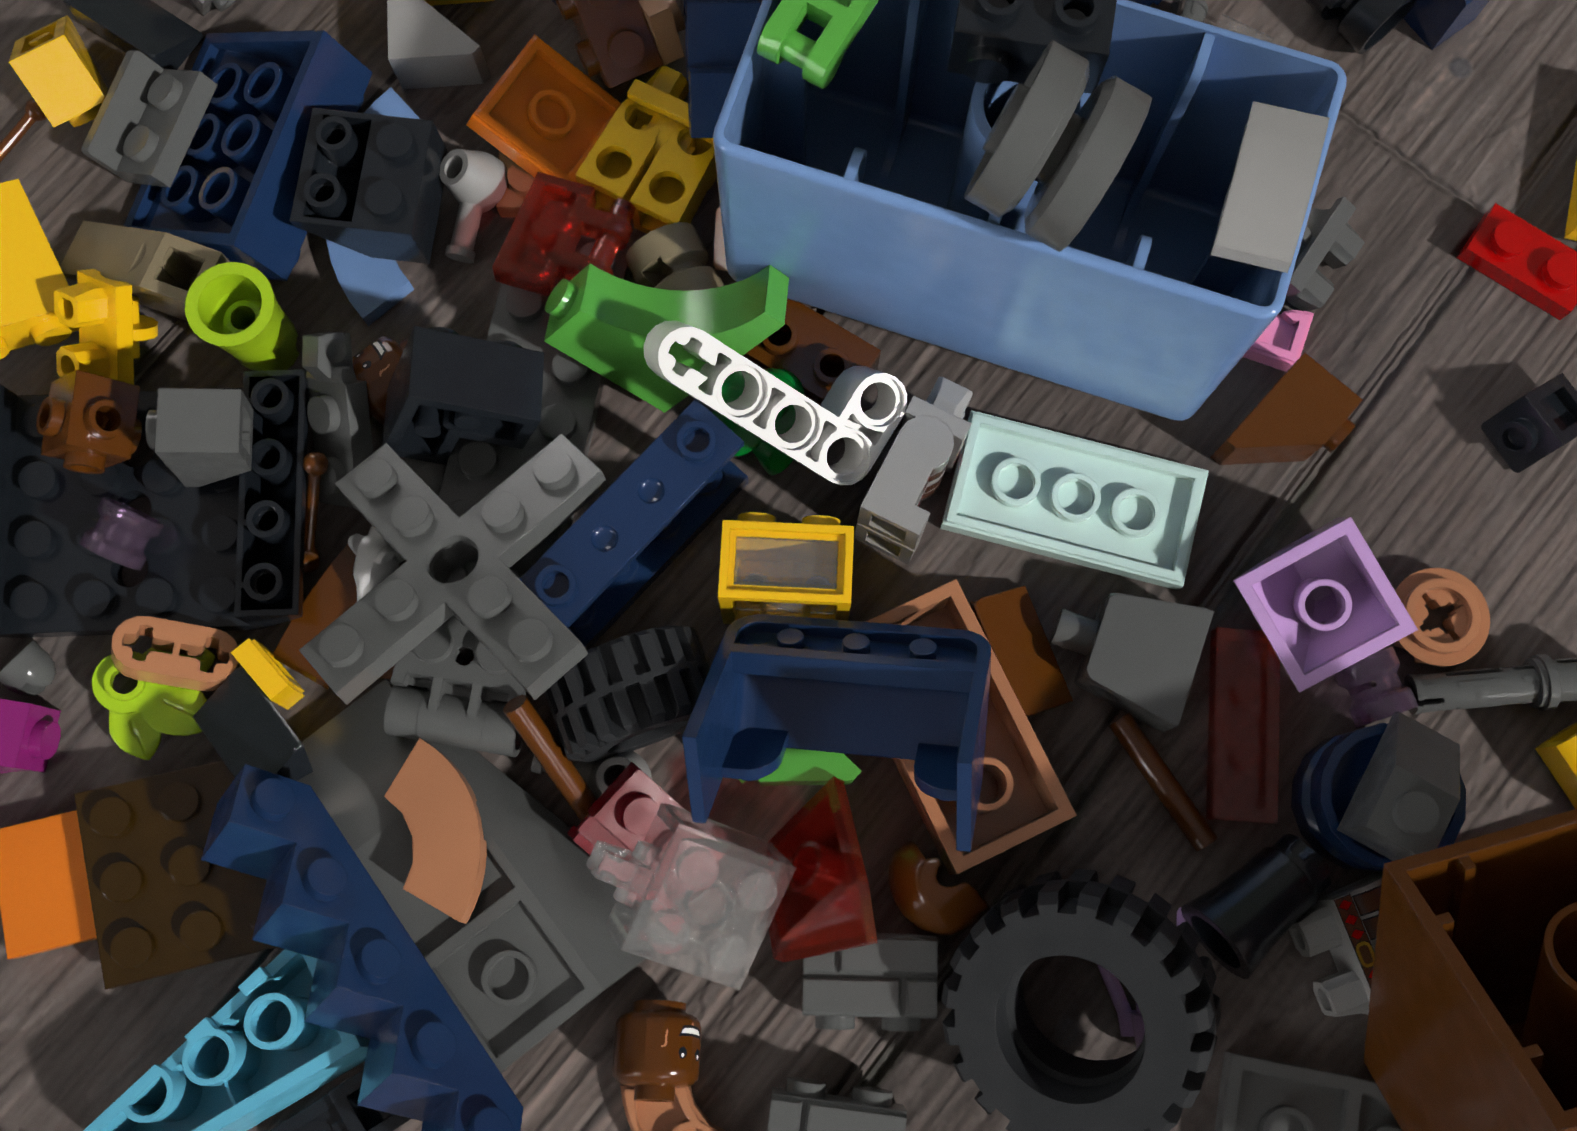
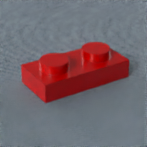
(1524, 261)

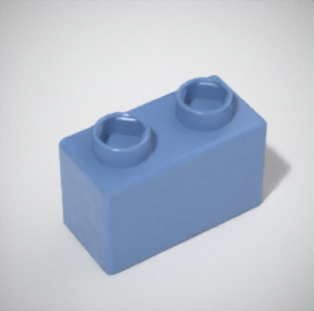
(870, 219)

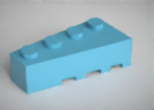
(241, 1060)

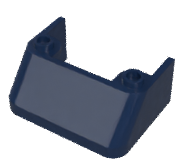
(845, 692)

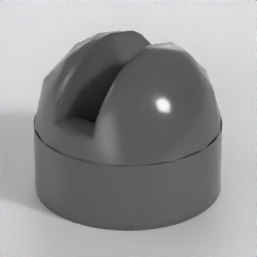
(29, 671)

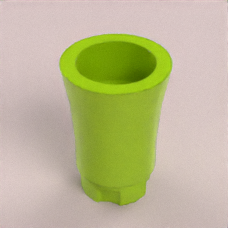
(239, 313)

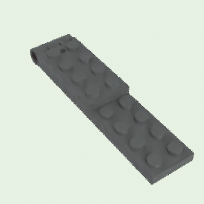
(432, 689)

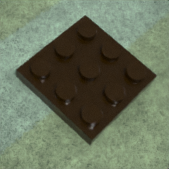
(148, 887)

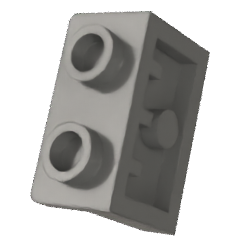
(148, 120)

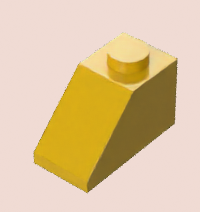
(59, 73)

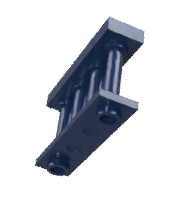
(639, 524)

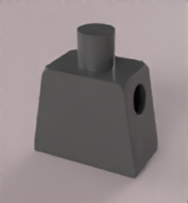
(1137, 654)

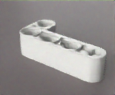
(766, 396)

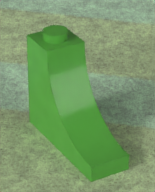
(608, 319)

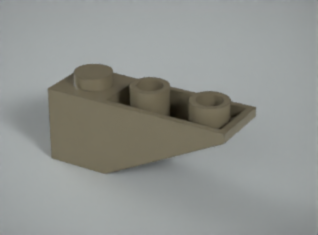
(152, 261)

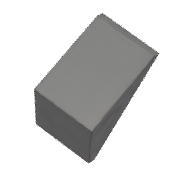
(430, 49)

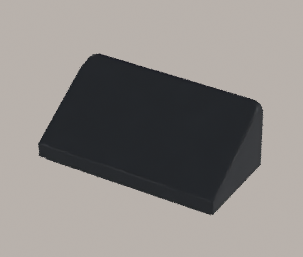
(139, 27)
(250, 730)

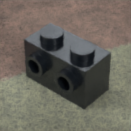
(1006, 37)

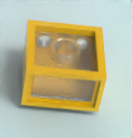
(785, 567)

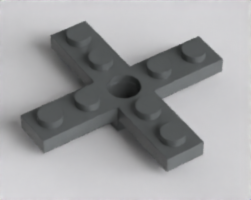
(436, 542)

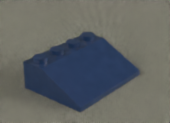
(250, 145)

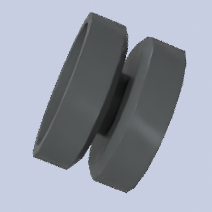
(1063, 151)

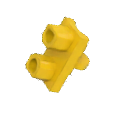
(107, 326)

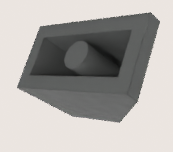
(1405, 791)

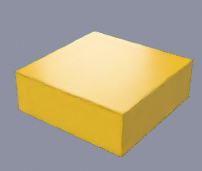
(268, 673)

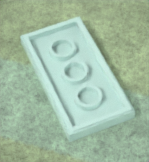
(1075, 500)

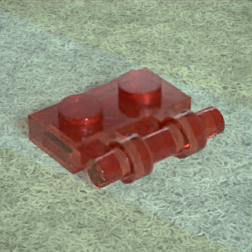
(548, 230)

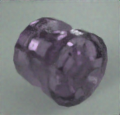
(121, 533)

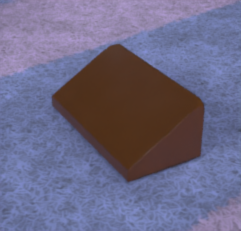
(1022, 650)

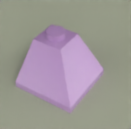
(1324, 603)

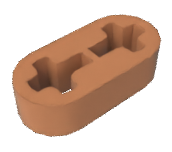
(178, 639)

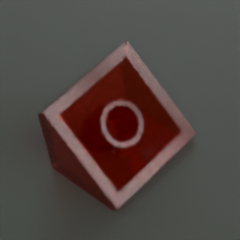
(829, 893)

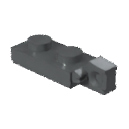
(336, 409)

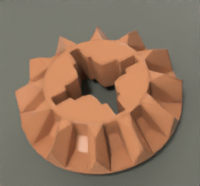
(1465, 625)

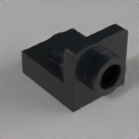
(1535, 424)

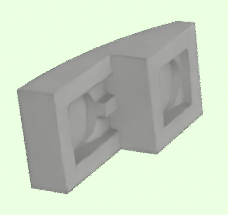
(1270, 187)

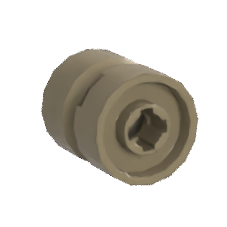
(672, 259)

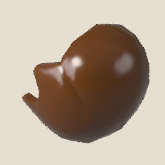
(926, 901)

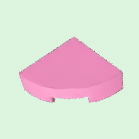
(1282, 340)

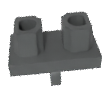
(1326, 239)

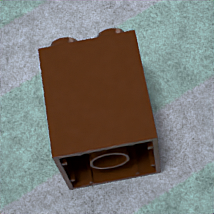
(1479, 983)

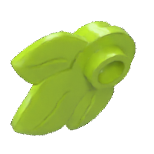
(148, 710)

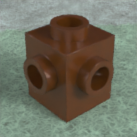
(89, 422)

